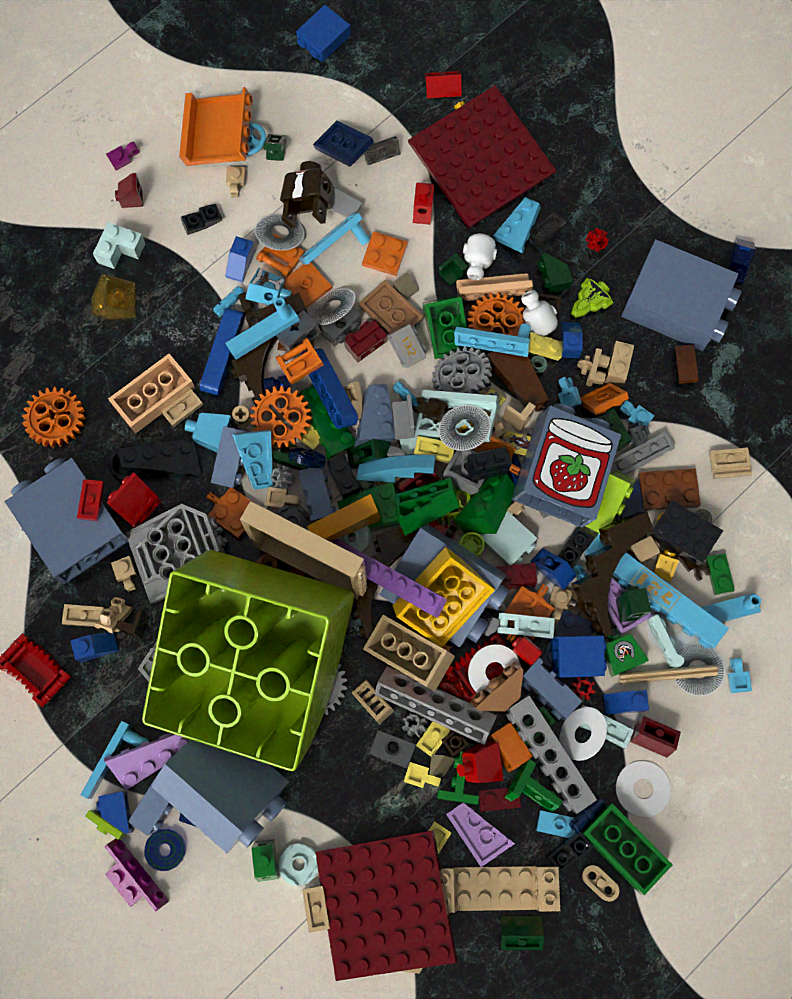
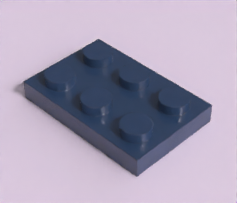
(343, 143)

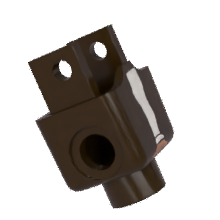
(306, 192)

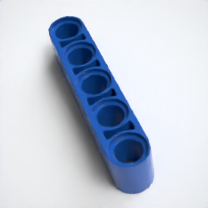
(220, 355)
(333, 394)

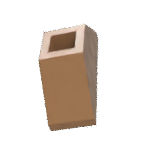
(501, 690)

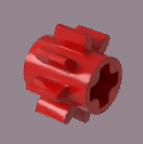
(597, 239)
(583, 682)

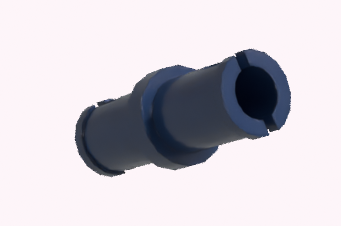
(587, 815)

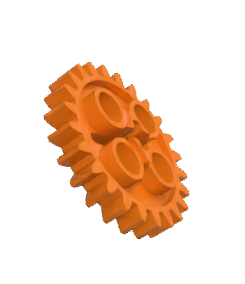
(508, 312)
(293, 405)
(56, 432)

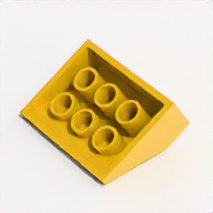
(457, 583)

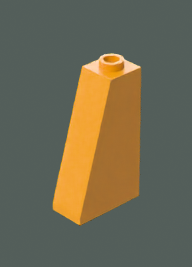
(347, 520)

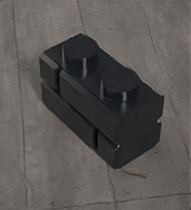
(488, 464)
(343, 476)

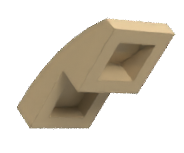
(354, 393)

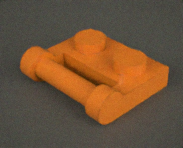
(288, 256)
(301, 365)

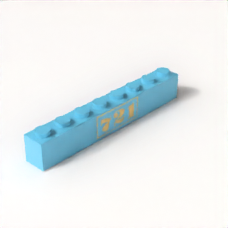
(667, 599)

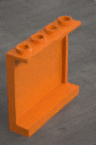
(215, 129)

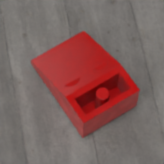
(133, 501)

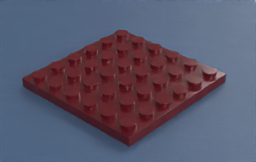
(482, 156)
(386, 906)

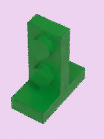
(458, 784)
(532, 788)

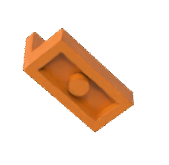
(511, 747)

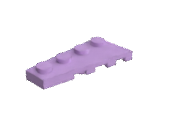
(138, 763)

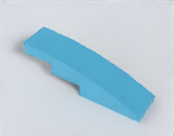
(398, 466)

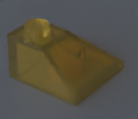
(113, 298)

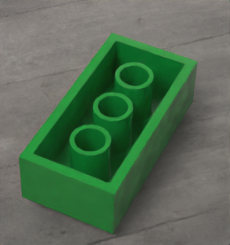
(626, 849)

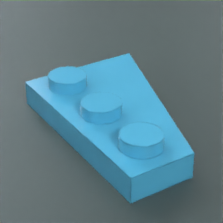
(256, 456)

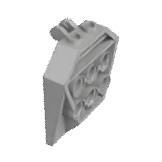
(197, 529)

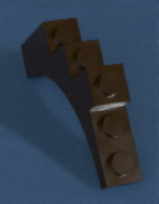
(251, 366)
(391, 547)
(602, 563)

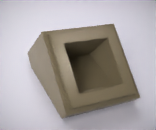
(405, 286)
(440, 765)

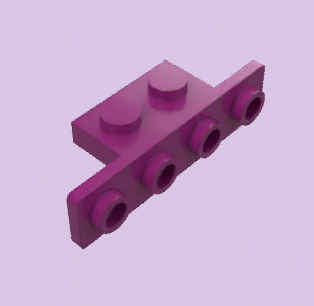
(131, 878)

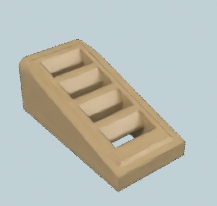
(385, 713)

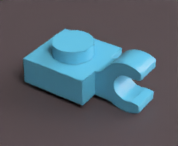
(569, 394)
(636, 415)
(738, 680)

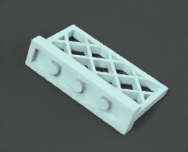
(486, 402)

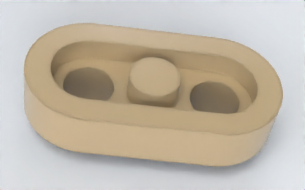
(600, 882)

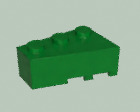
(425, 504)
(487, 507)

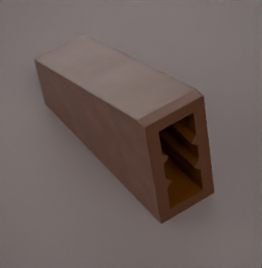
(519, 378)

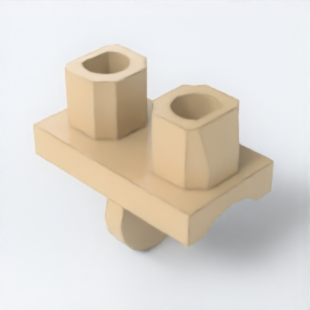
(598, 360)
(111, 615)

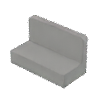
(403, 419)

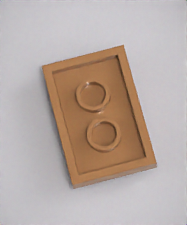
(389, 308)

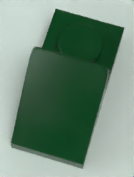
(275, 147)

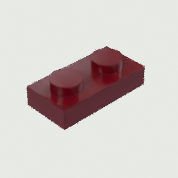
(495, 800)

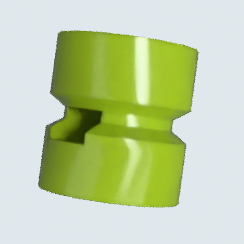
(473, 542)

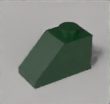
(367, 452)

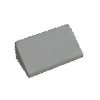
(344, 203)

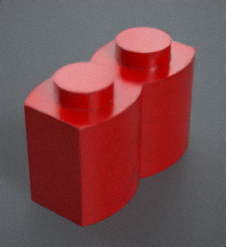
(526, 650)

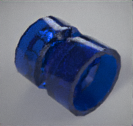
(270, 382)

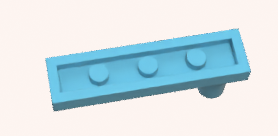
(350, 223)
(264, 330)
(495, 342)
(734, 608)
(122, 734)

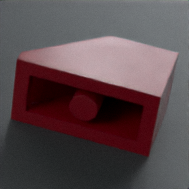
(129, 192)

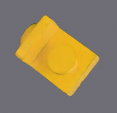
(666, 565)

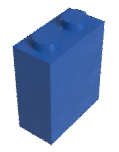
(323, 33)
(578, 656)

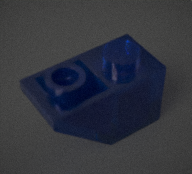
(741, 258)

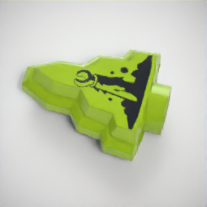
(591, 298)

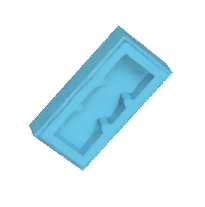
(554, 824)

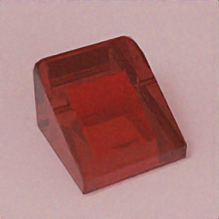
(452, 686)

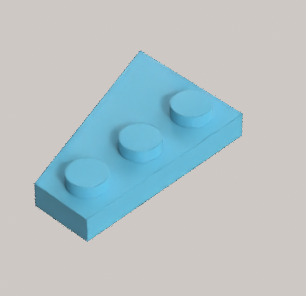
(518, 225)

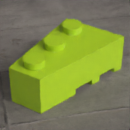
(617, 490)

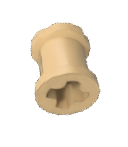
(237, 414)

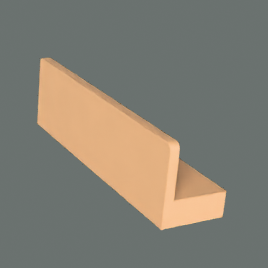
(509, 284)

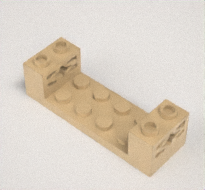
(502, 888)

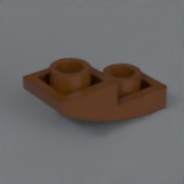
(686, 364)

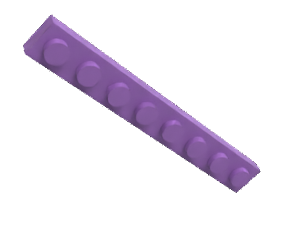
(398, 583)

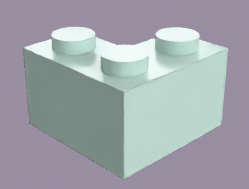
(117, 241)

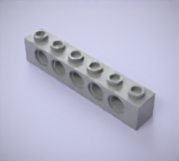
(435, 705)
(583, 796)

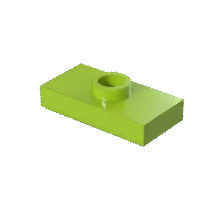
(103, 825)

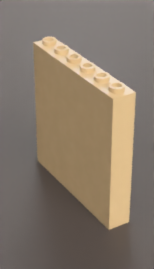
(304, 550)

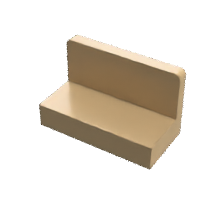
(516, 419)

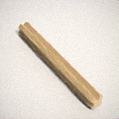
(668, 674)

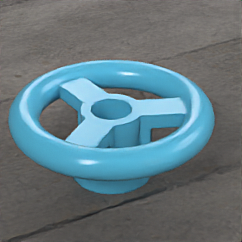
(254, 144)

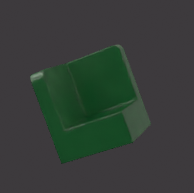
(453, 269)

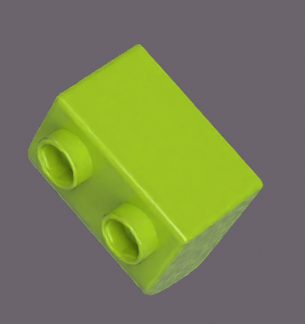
(246, 657)

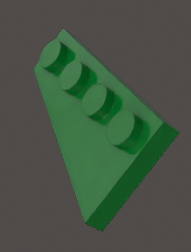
(333, 439)

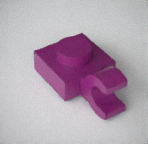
(120, 157)

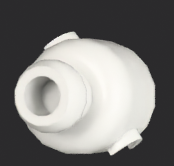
(479, 254)
(539, 314)

